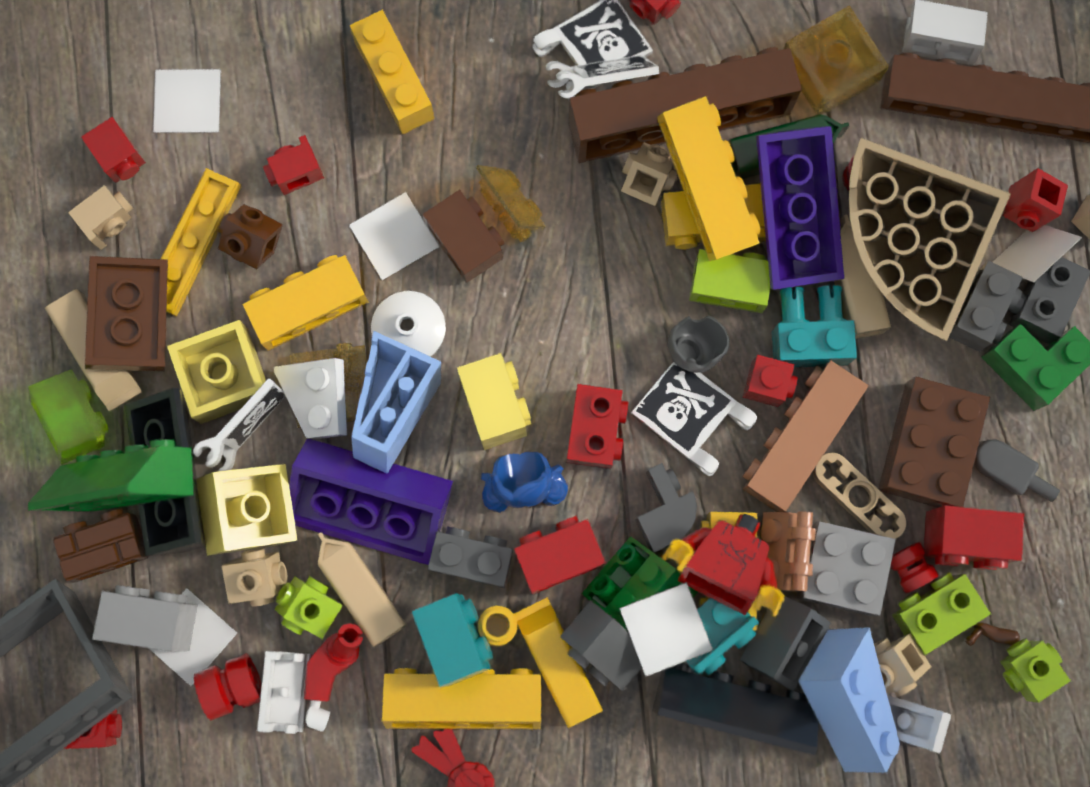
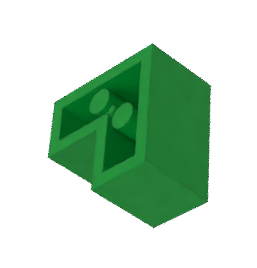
(1036, 371)

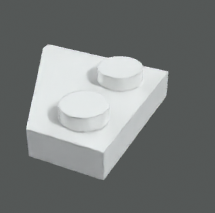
(316, 396)

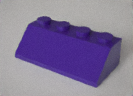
(800, 206)
(366, 506)

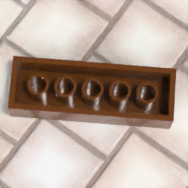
(627, 114)

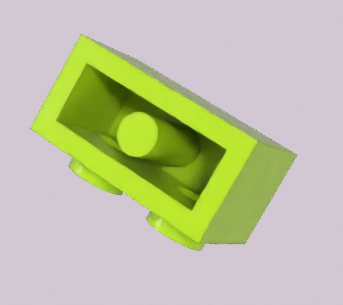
(732, 281)
(941, 612)

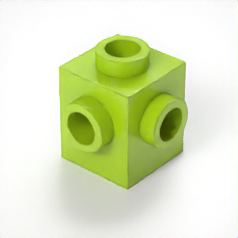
(307, 606)
(1034, 669)

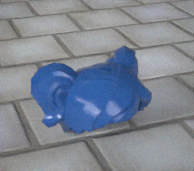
(523, 482)

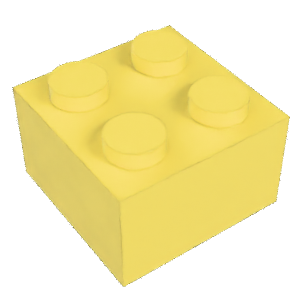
(217, 371)
(492, 400)
(246, 509)

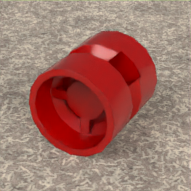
(223, 688)

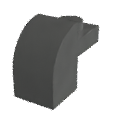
(673, 517)

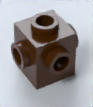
(249, 236)

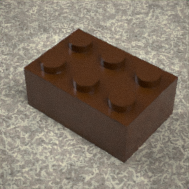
(934, 443)

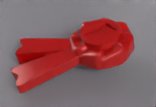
(452, 761)

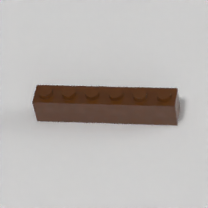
(987, 97)

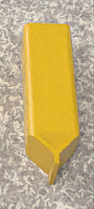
(560, 671)

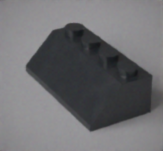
(174, 523)
(737, 709)

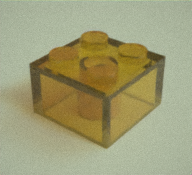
(836, 60)

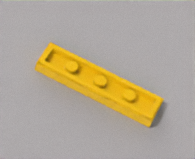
(196, 234)

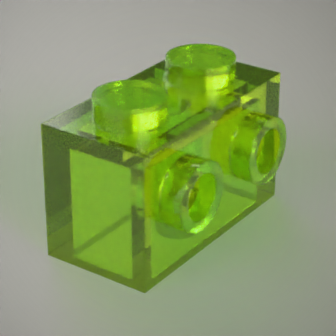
(68, 416)

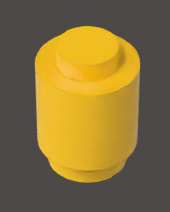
(497, 625)

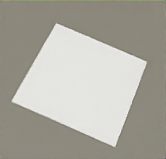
(187, 101)
(394, 236)
(1036, 251)
(666, 629)
(207, 642)

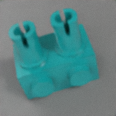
(814, 342)
(453, 639)

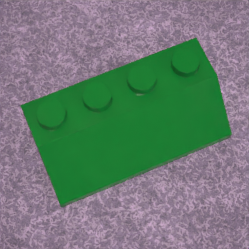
(118, 479)

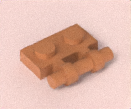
(789, 547)

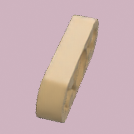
(873, 523)

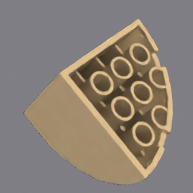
(920, 232)

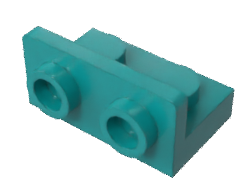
(724, 629)

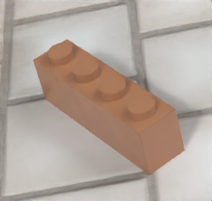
(804, 437)

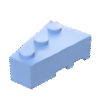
(392, 400)
(851, 700)

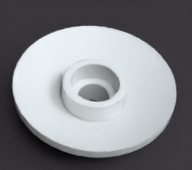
(427, 317)

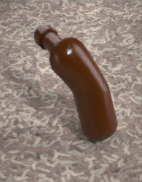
(994, 633)

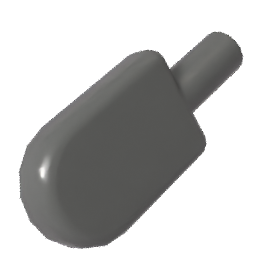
(1012, 469)

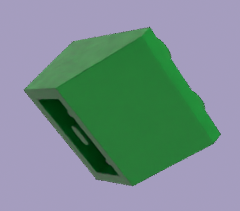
(631, 577)

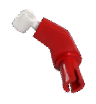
(330, 660)

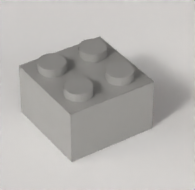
(848, 569)
(143, 621)

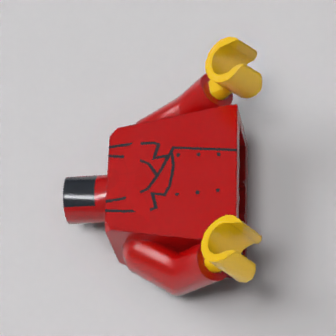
(728, 565)

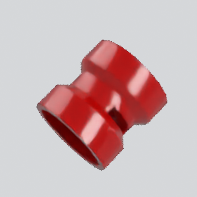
(918, 574)

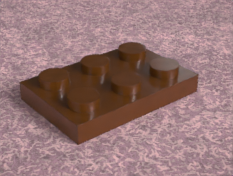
(126, 314)

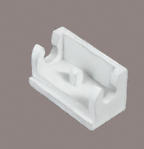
(945, 32)
(283, 692)

